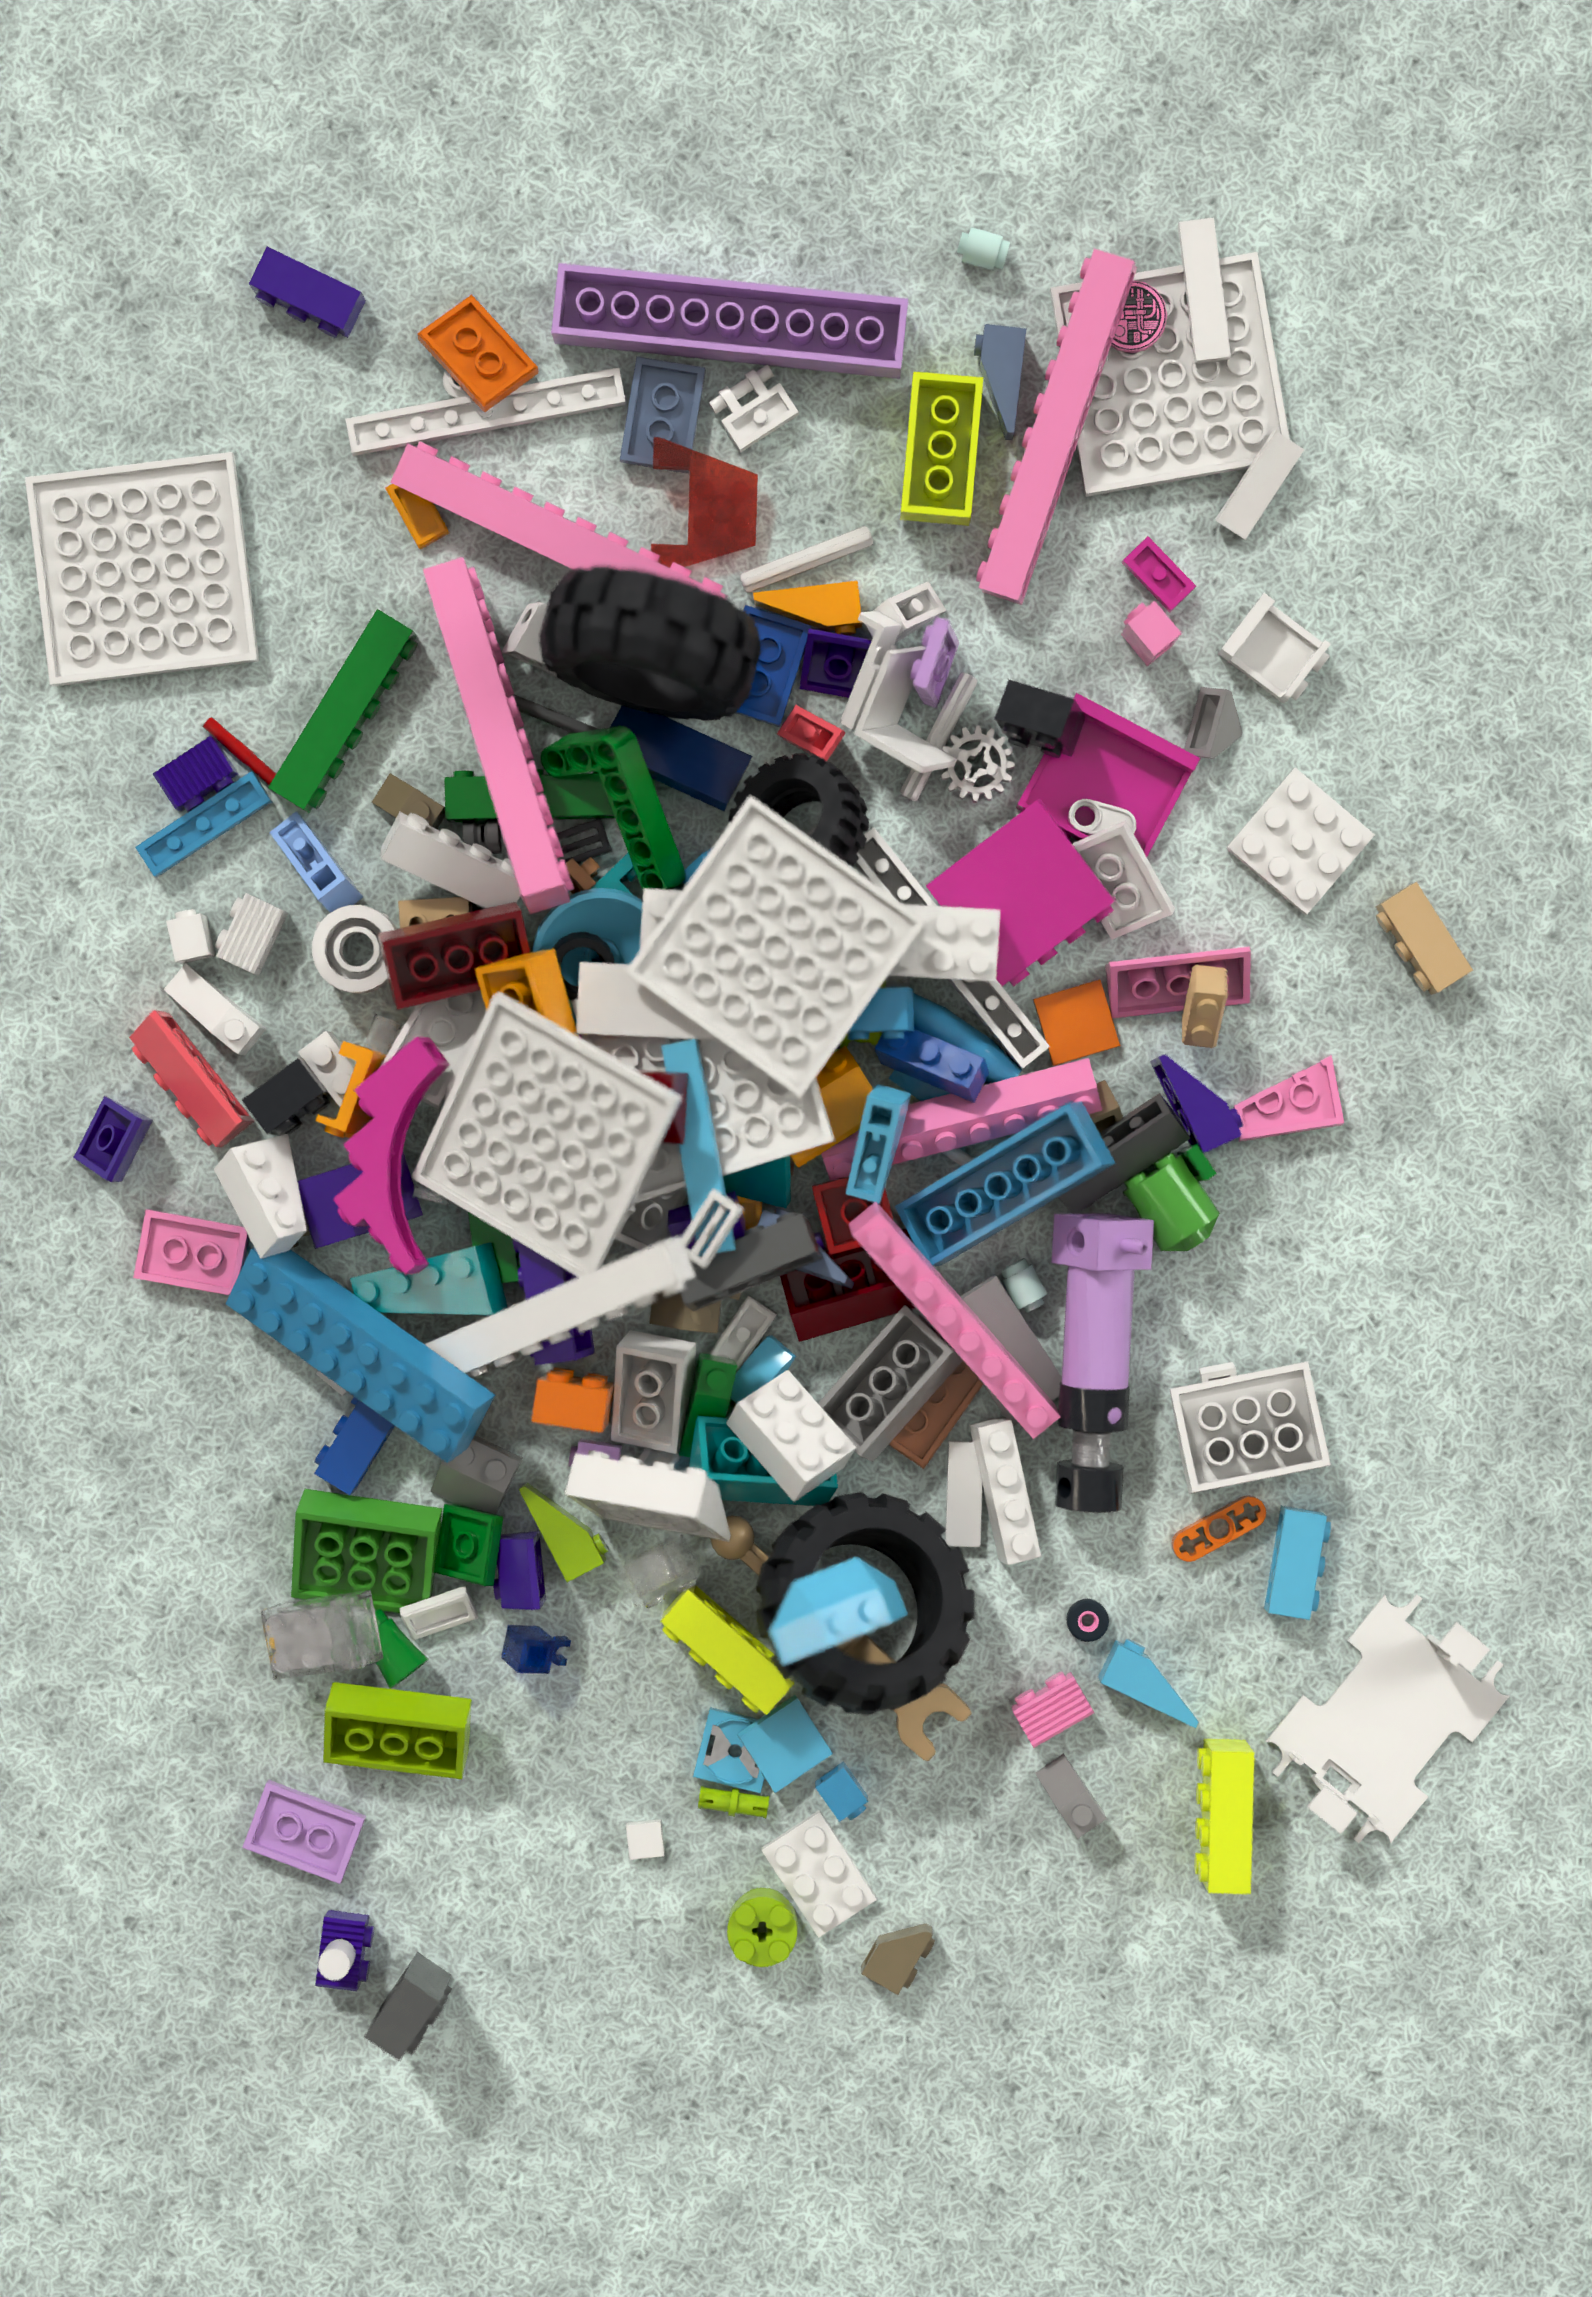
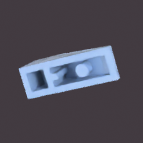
(315, 864)

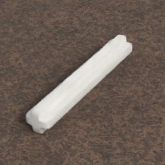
(806, 559)
(941, 730)

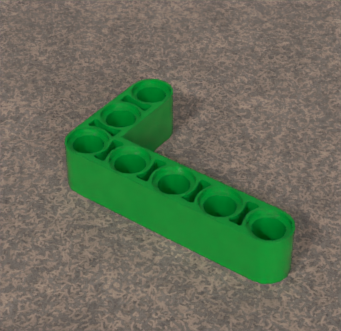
(631, 795)

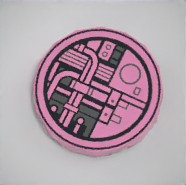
(1141, 319)

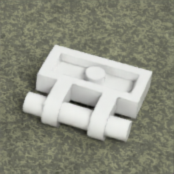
(758, 417)

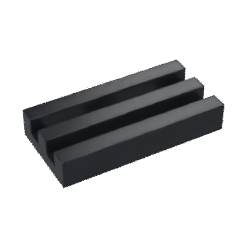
(601, 836)

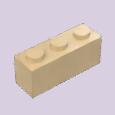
(1422, 939)

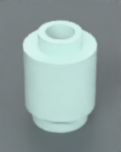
(983, 249)
(1023, 1285)

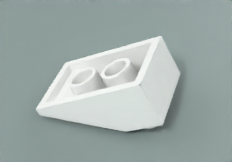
(652, 1390)

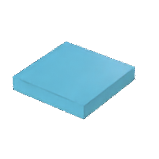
(784, 1744)

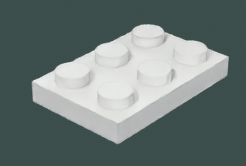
(1128, 877)
(819, 1873)

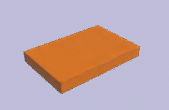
(478, 353)

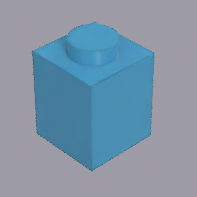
(842, 1792)

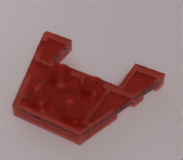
(720, 505)

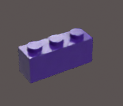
(306, 293)

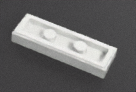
(1259, 484)
(963, 1496)

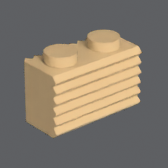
(1204, 1006)

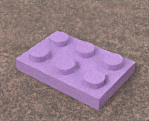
(933, 668)
(304, 1831)

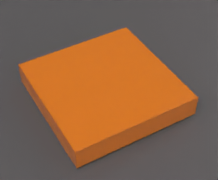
(1076, 1022)

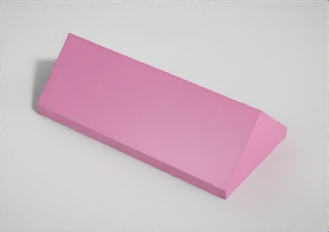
(1162, 982)

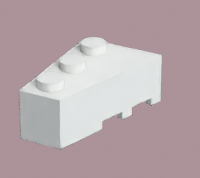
(264, 1193)

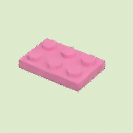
(190, 1252)

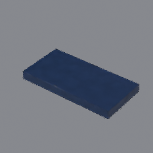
(686, 757)

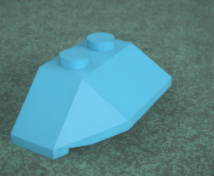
(834, 1608)

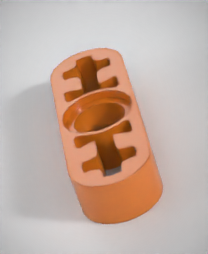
(1199, 1547)

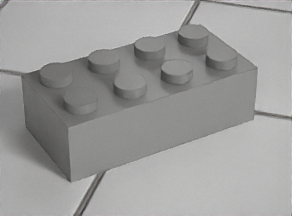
(890, 1382)

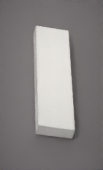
(1204, 290)

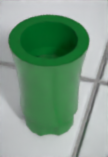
(399, 1653)

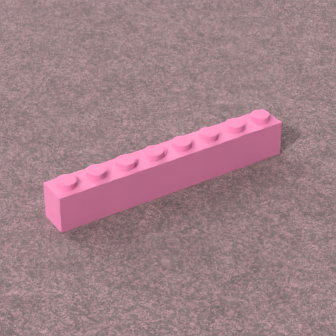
(998, 1111)
(954, 1320)

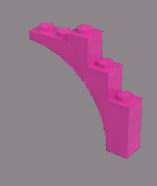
(377, 1150)

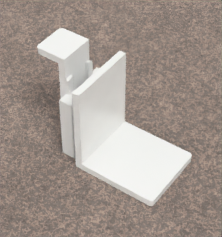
(882, 695)

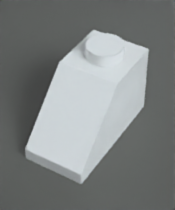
(911, 609)

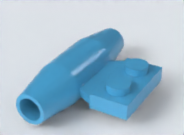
(948, 1027)

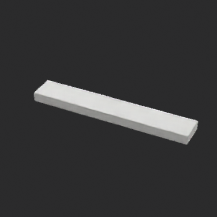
(735, 1343)

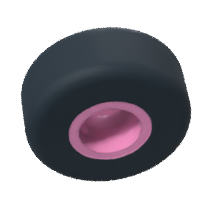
(1099, 1625)

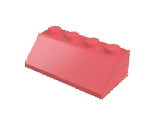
(190, 1078)

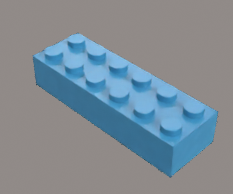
(1005, 1184)

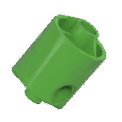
(1175, 1202)

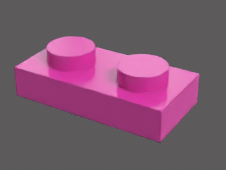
(1158, 574)

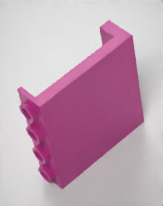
(1115, 766)
(1035, 883)

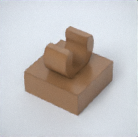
(582, 875)

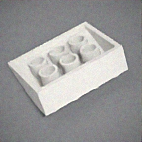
(1249, 1427)
(648, 1495)

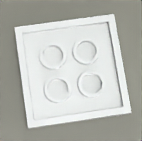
(1300, 841)

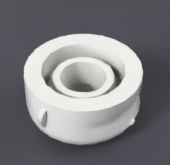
(329, 942)

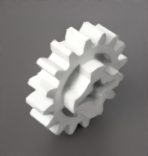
(992, 770)

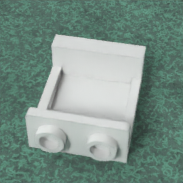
(1274, 650)

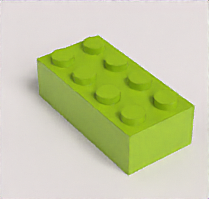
(396, 1730)

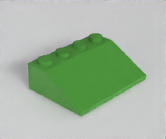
(363, 1546)

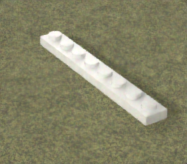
(464, 417)

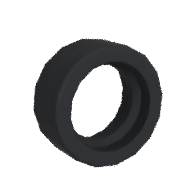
(576, 940)

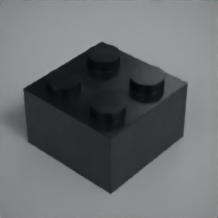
(1039, 719)
(287, 1098)

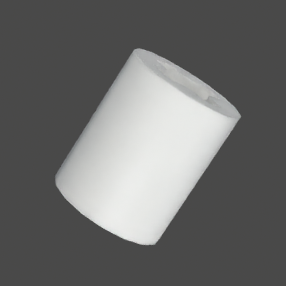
(336, 1959)

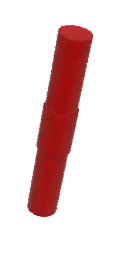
(239, 750)

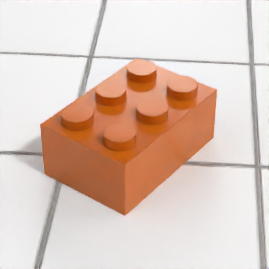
(573, 1400)

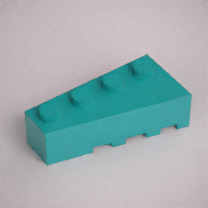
(450, 1284)

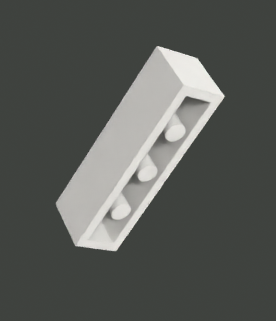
(450, 862)
(1005, 1490)

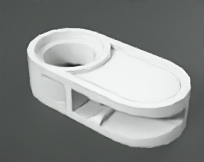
(1105, 816)

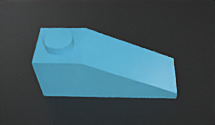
(877, 1142)
(1137, 1676)

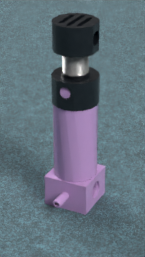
(1094, 1387)

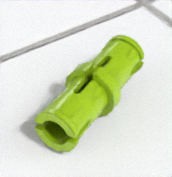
(733, 1802)

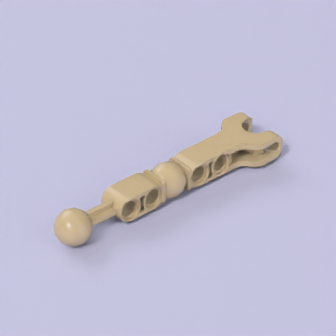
(910, 1716)

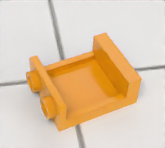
(350, 1115)

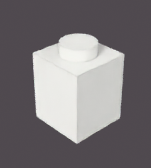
(190, 937)

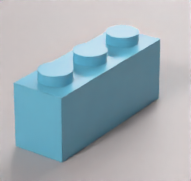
(1297, 1562)

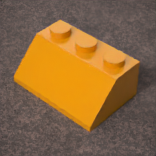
(533, 982)
(844, 1097)

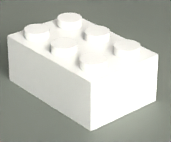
(791, 1435)

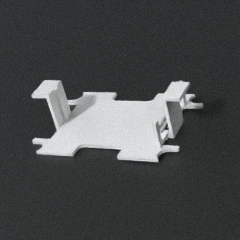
(1388, 1718)

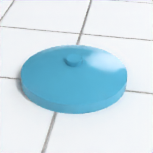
(599, 911)

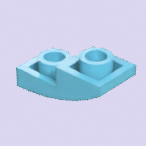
(761, 1367)

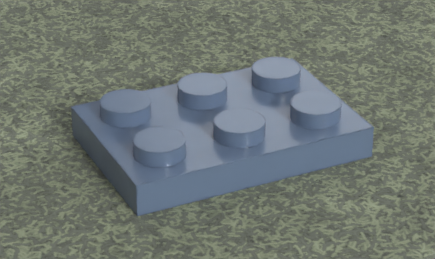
(661, 405)

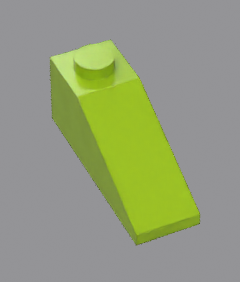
(568, 1538)

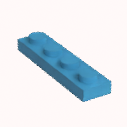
(203, 824)

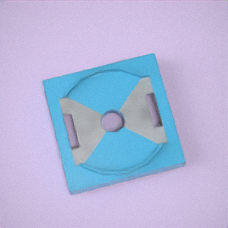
(721, 1766)

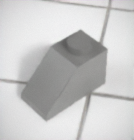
(1071, 1796)

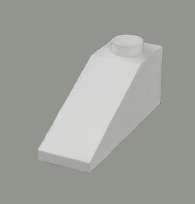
(214, 1010)

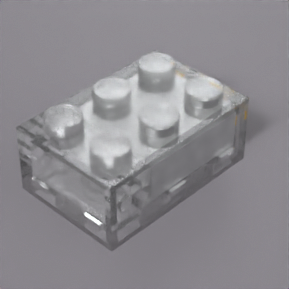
(322, 1635)

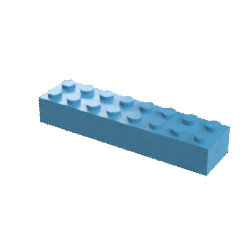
(361, 1351)

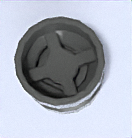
(492, 833)

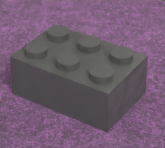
(410, 2007)

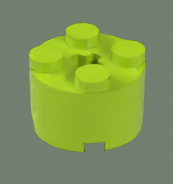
(743, 1931)

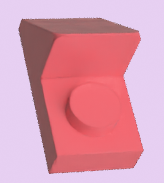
(810, 733)

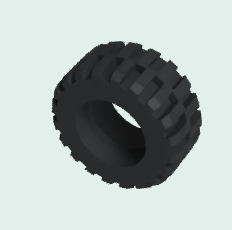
(808, 780)

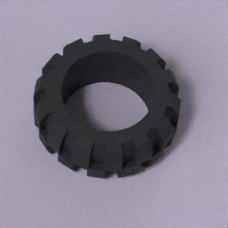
(650, 643)
(935, 1577)

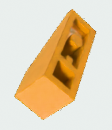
(822, 606)

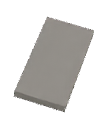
(1005, 1321)

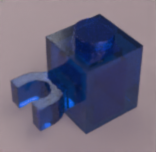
(532, 1649)

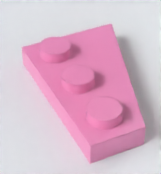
(1294, 1105)

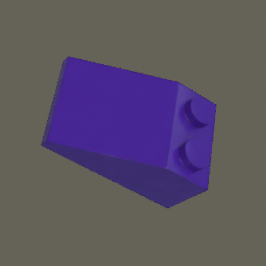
(1200, 1110)
(321, 1210)

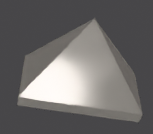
(1213, 723)

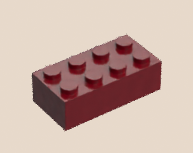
(441, 955)

